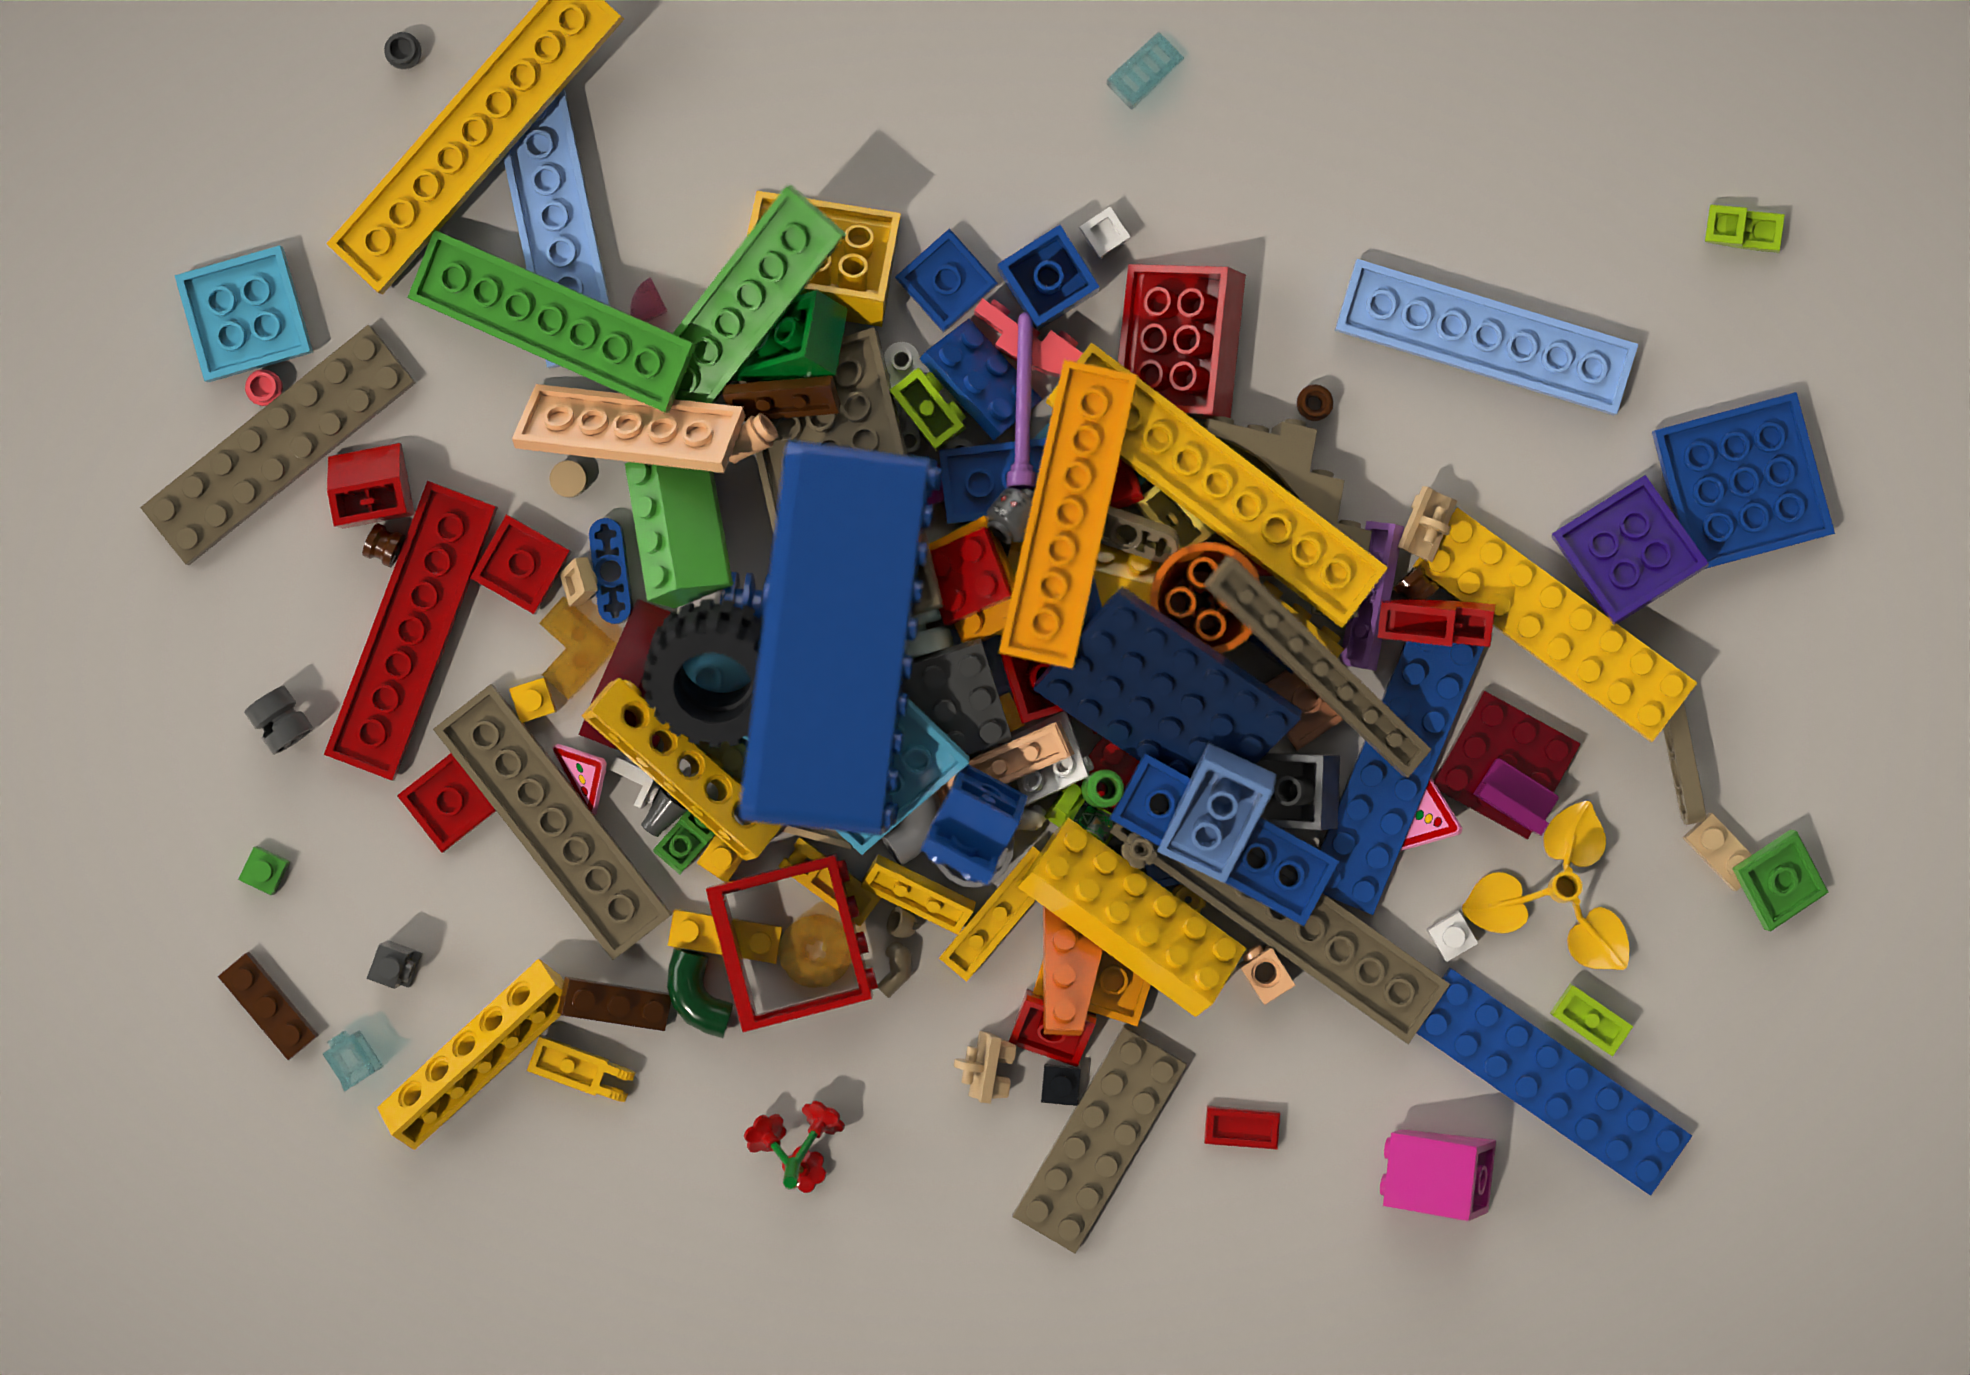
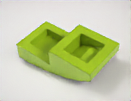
(1744, 228)

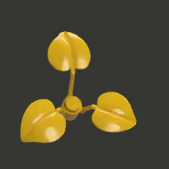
(1576, 838)

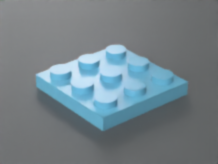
(243, 314)

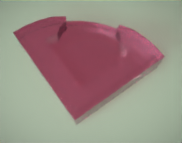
(647, 302)

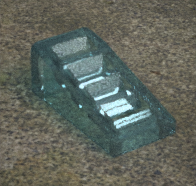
(1123, 91)

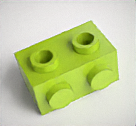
(927, 408)

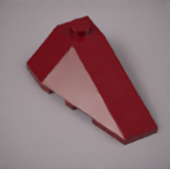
(629, 660)

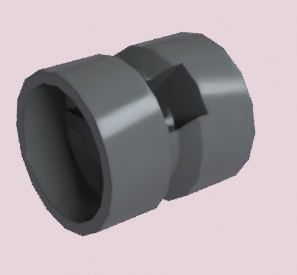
(278, 720)

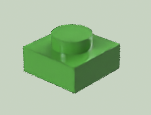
(263, 870)

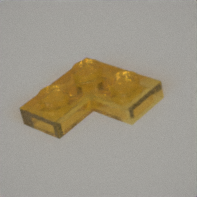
(585, 647)

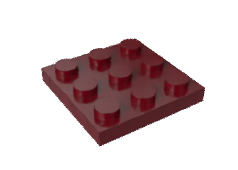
(1507, 734)

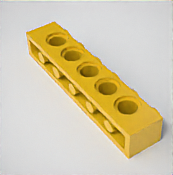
(607, 717)
(474, 1056)

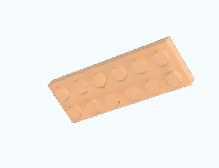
(628, 430)

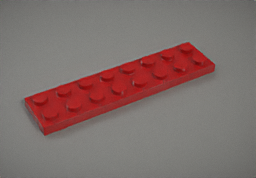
(410, 631)

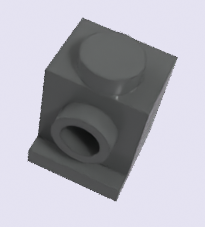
(394, 965)

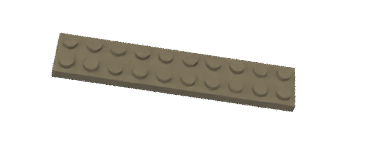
(1330, 946)

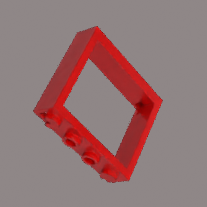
(733, 957)

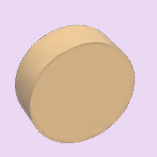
(568, 479)

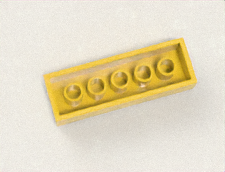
(1132, 917)

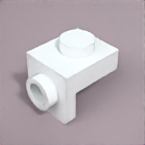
(630, 770)

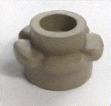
(1135, 859)

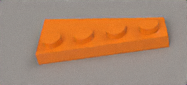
(1068, 975)

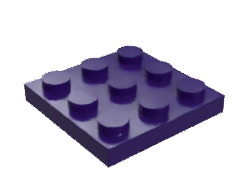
(1629, 550)

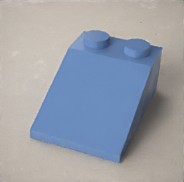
(1217, 812)

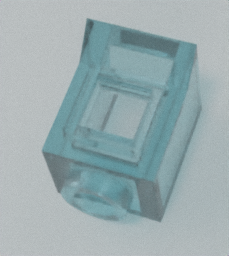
(351, 1058)

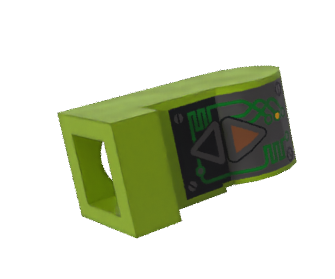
(1072, 805)

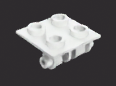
(1060, 774)

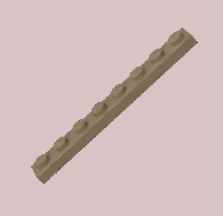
(1317, 666)

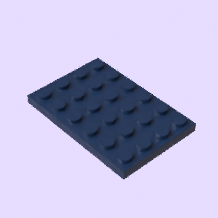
(1164, 690)

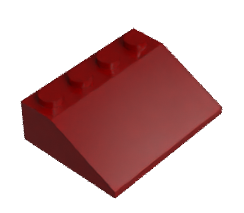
(1184, 334)

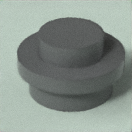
(402, 50)

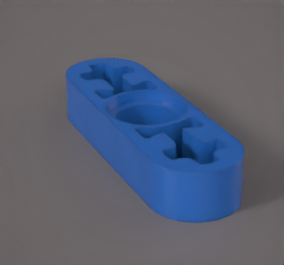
(615, 543)

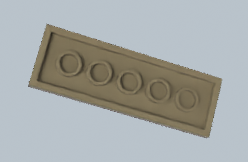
(1099, 1140)

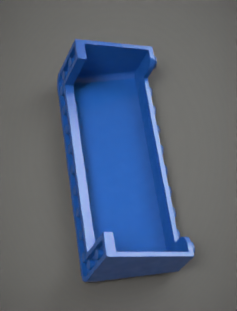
(837, 638)

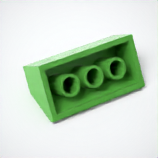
(678, 533)

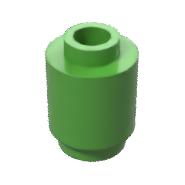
(1113, 788)

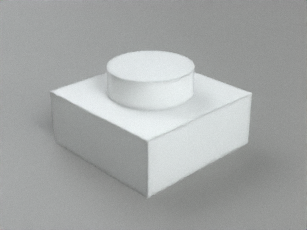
(1104, 232)
(1452, 936)

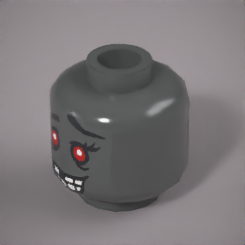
(1010, 515)

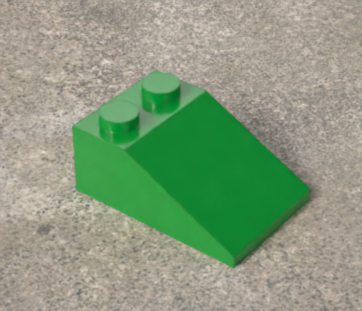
(801, 343)

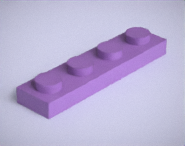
(1361, 632)

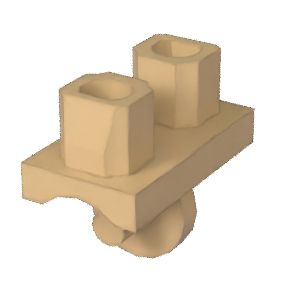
(1427, 523)
(981, 1066)

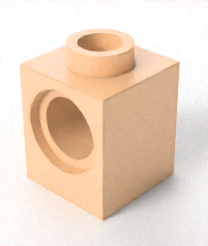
(1277, 984)

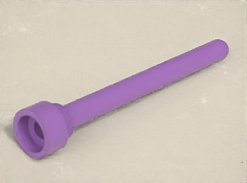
(1022, 472)

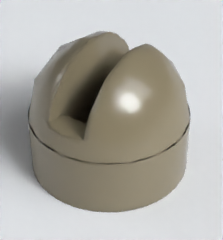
(901, 923)

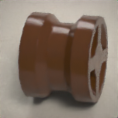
(383, 545)
(1416, 585)

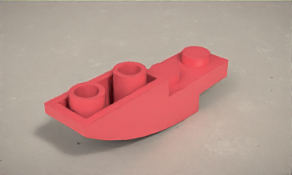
(1046, 354)

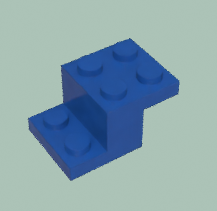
(974, 824)

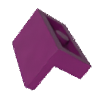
(1517, 796)

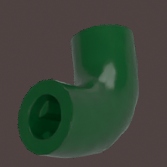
(689, 995)

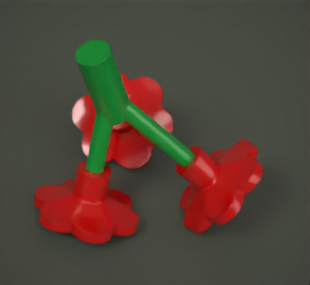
(803, 1167)

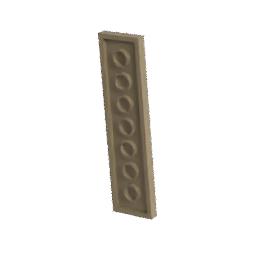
(278, 445)
(552, 821)

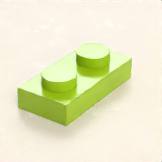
(1591, 1020)

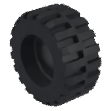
(680, 701)

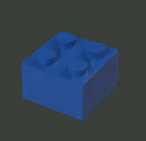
(1048, 277)

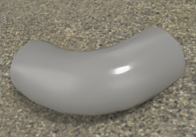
(907, 837)

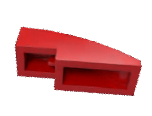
(1437, 622)

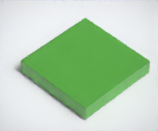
(1780, 880)

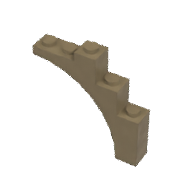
(1287, 459)

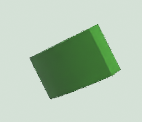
(683, 842)

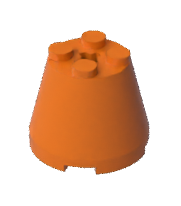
(1174, 597)

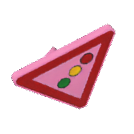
(584, 772)
(1432, 820)

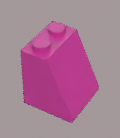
(1438, 1174)

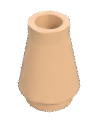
(753, 437)

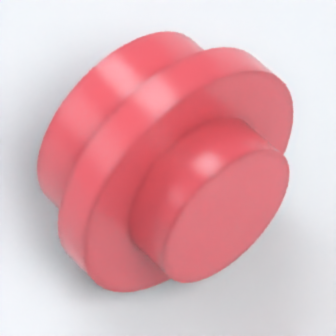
(263, 387)

